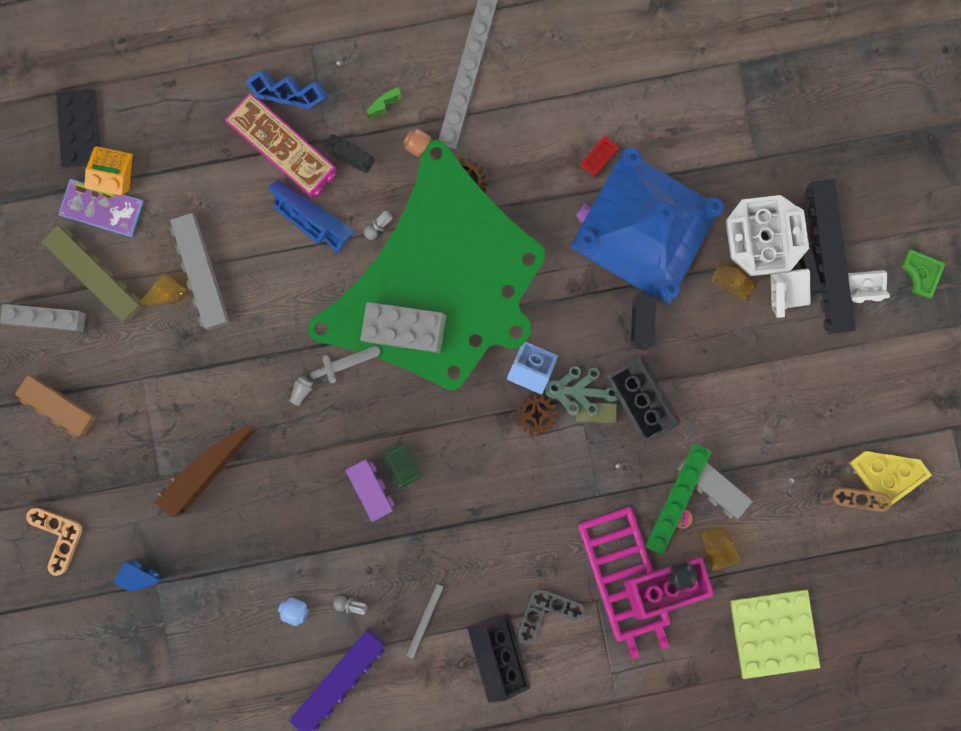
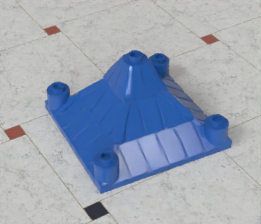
(646, 227)

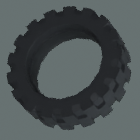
(349, 153)

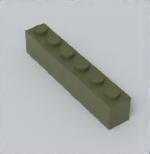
(92, 274)

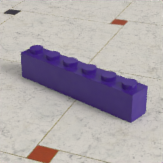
(341, 678)

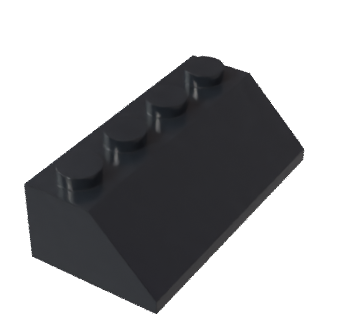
(644, 399)
(498, 658)

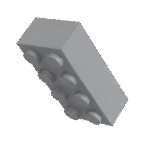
(403, 327)

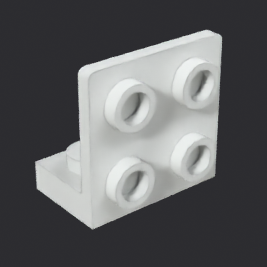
(789, 290)

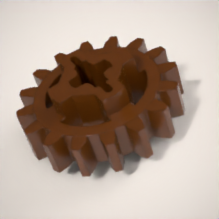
(545, 414)

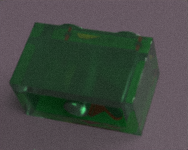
(402, 466)

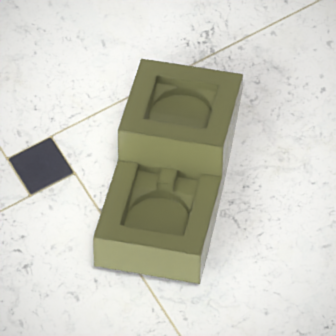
(605, 414)

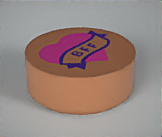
(685, 520)

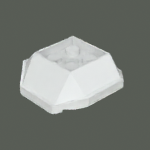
(781, 222)

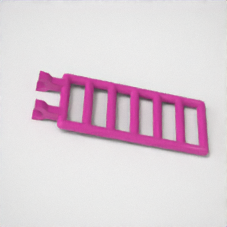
(602, 580)

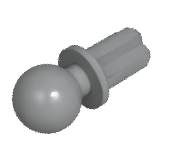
(372, 231)
(341, 603)

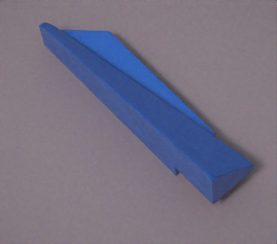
(310, 217)

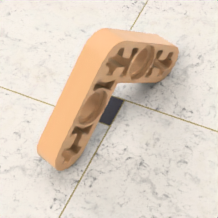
(62, 531)

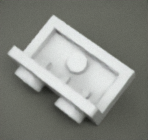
(868, 286)

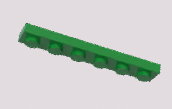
(678, 498)

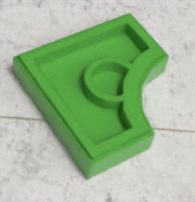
(924, 272)

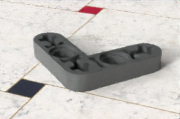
(540, 608)

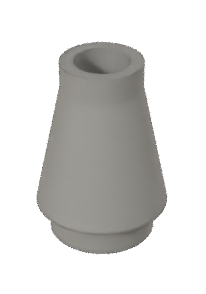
(300, 390)

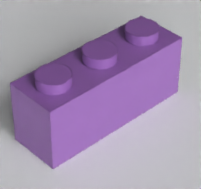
(370, 489)

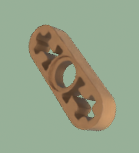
(877, 496)

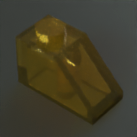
(164, 292)

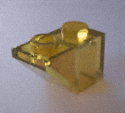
(733, 281)
(720, 549)

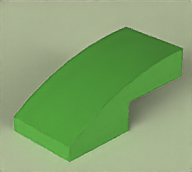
(378, 107)

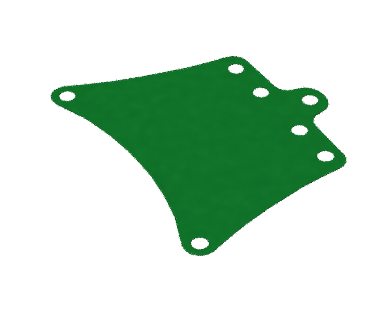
(444, 258)

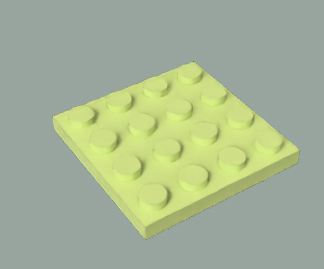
(774, 634)

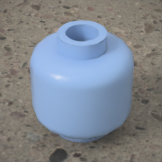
(293, 611)

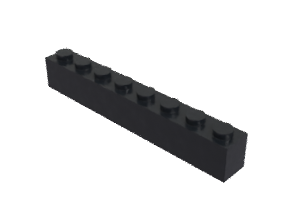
(830, 256)

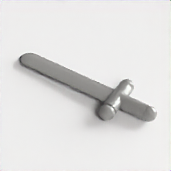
(332, 367)

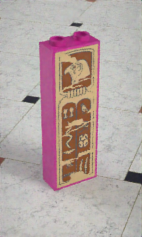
(281, 145)

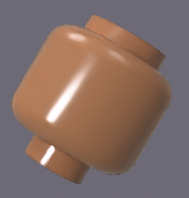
(416, 142)

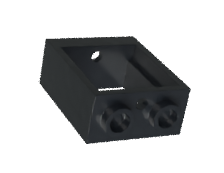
(643, 322)

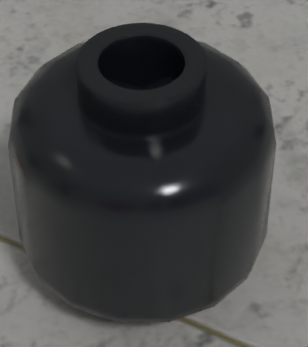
(682, 575)

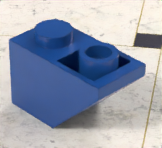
(134, 576)

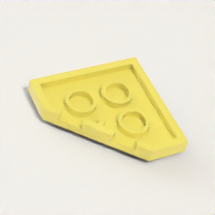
(889, 474)

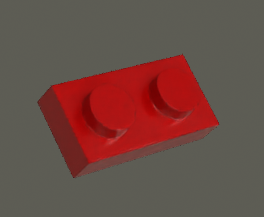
(599, 156)

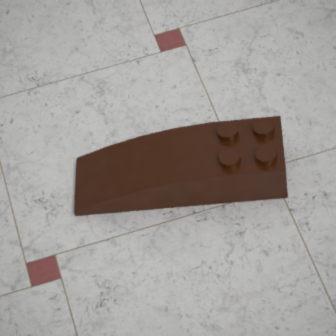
(200, 473)

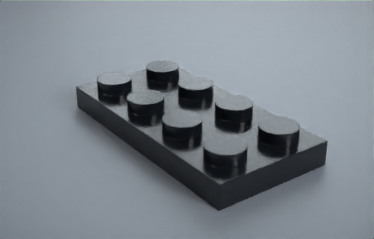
(77, 126)

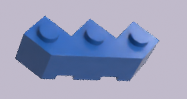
(286, 91)

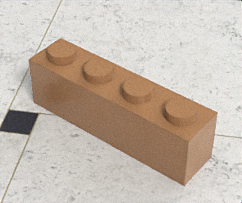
(56, 406)

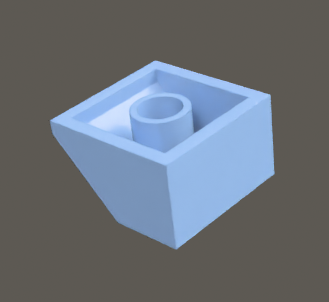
(532, 367)

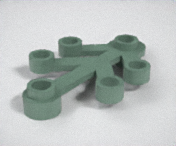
(579, 391)

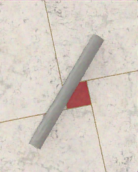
(424, 621)

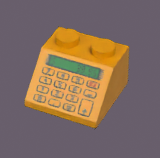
(109, 171)

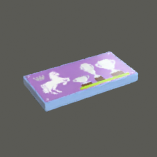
(101, 208)

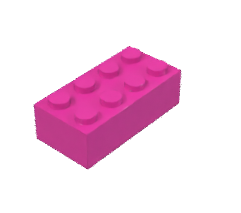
(653, 595)

